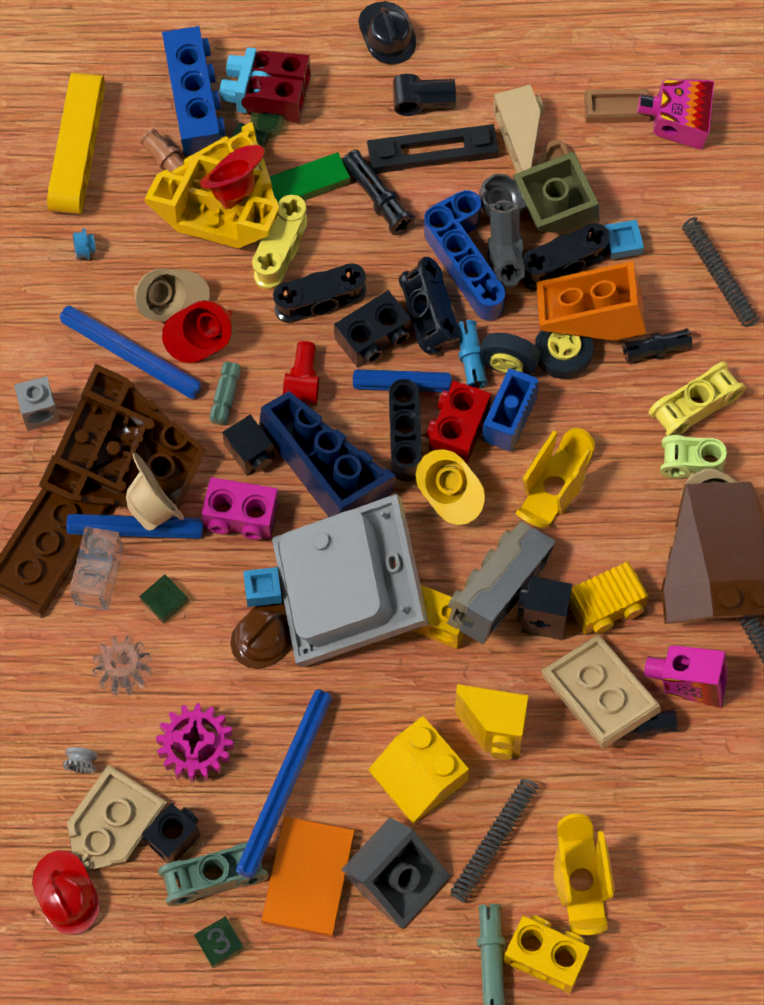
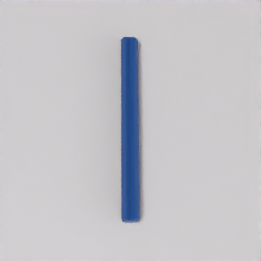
(283, 784)

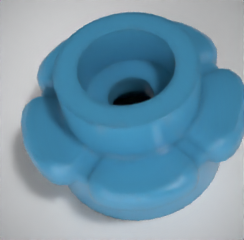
(83, 244)

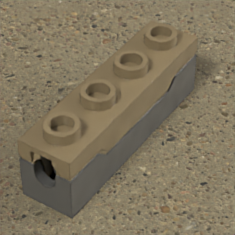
(498, 584)

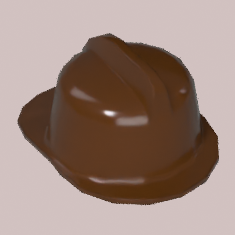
(261, 636)

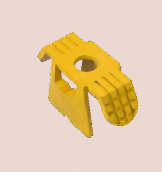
(568, 464)
(577, 852)

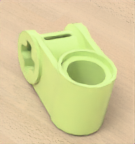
(690, 455)

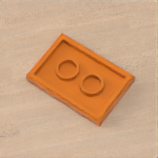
(307, 877)

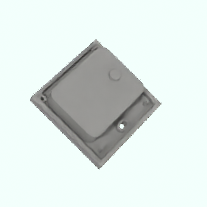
(344, 581)

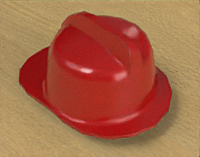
(234, 175)
(197, 331)
(65, 892)

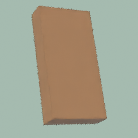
(614, 106)

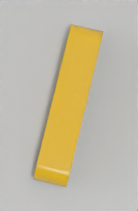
(76, 143)

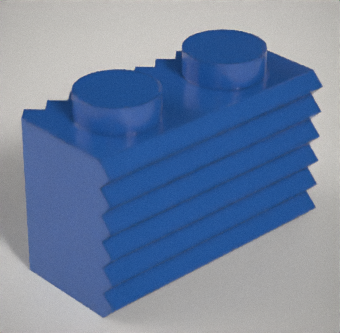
(510, 410)

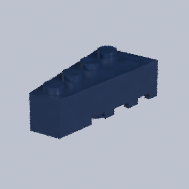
(323, 458)

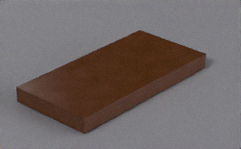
(42, 552)

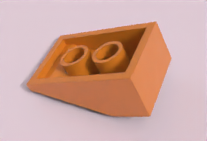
(593, 303)

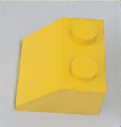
(493, 719)
(419, 770)

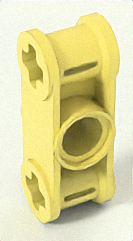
(281, 244)
(714, 388)

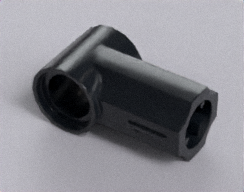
(414, 94)

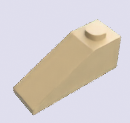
(519, 120)

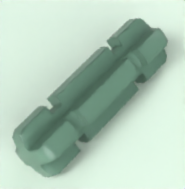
(225, 393)

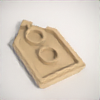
(112, 820)

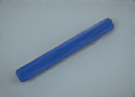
(130, 352)

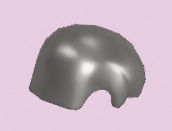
(499, 188)

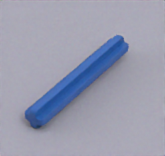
(131, 526)

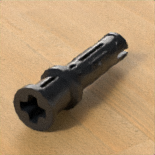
(384, 200)

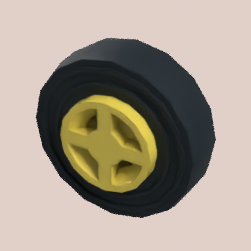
(509, 351)
(561, 365)

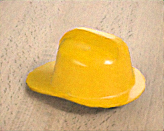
(450, 487)

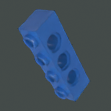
(182, 48)

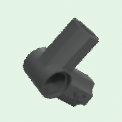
(506, 244)

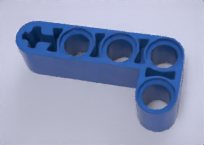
(469, 259)

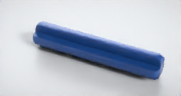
(384, 378)

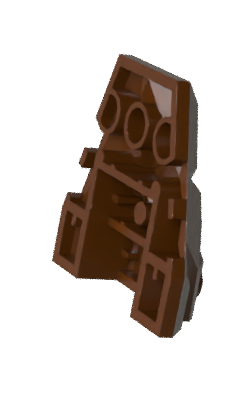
(105, 430)

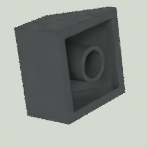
(396, 872)

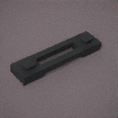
(479, 144)

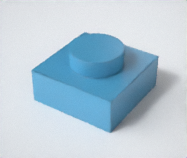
(624, 239)
(262, 587)

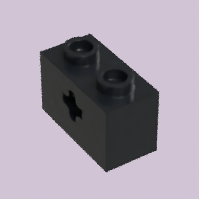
(544, 607)

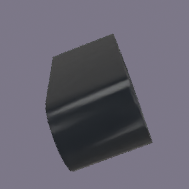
(403, 415)

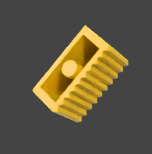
(607, 599)

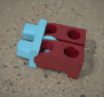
(268, 82)

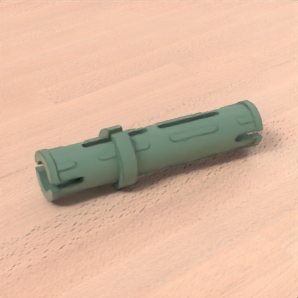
(491, 954)

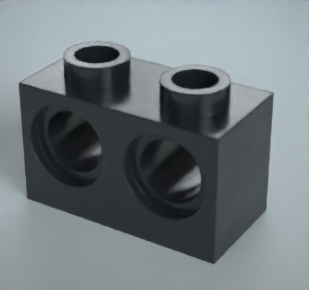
(368, 323)

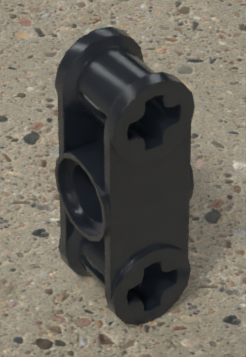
(566, 254)
(319, 293)
(429, 306)

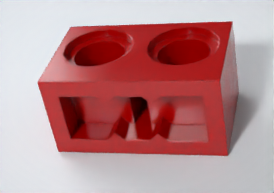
(464, 423)

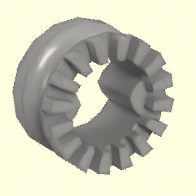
(80, 759)

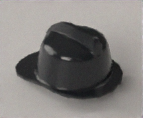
(387, 32)

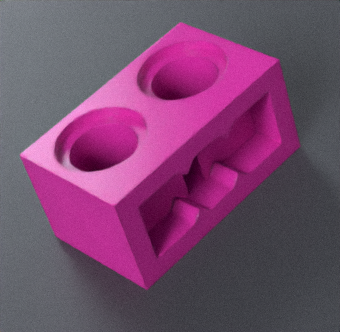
(243, 500)

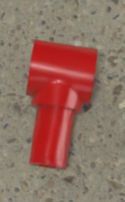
(302, 376)

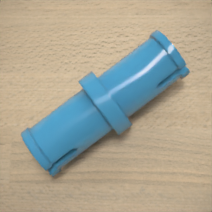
(470, 354)

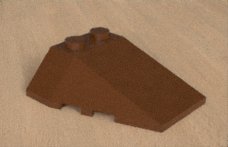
(716, 555)

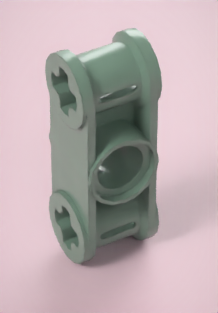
(192, 878)

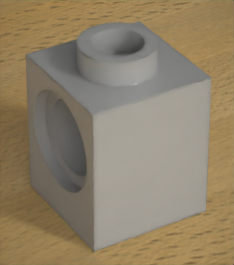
(37, 403)

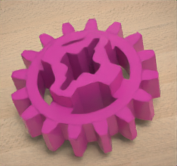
(208, 745)

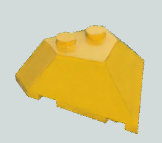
(196, 211)

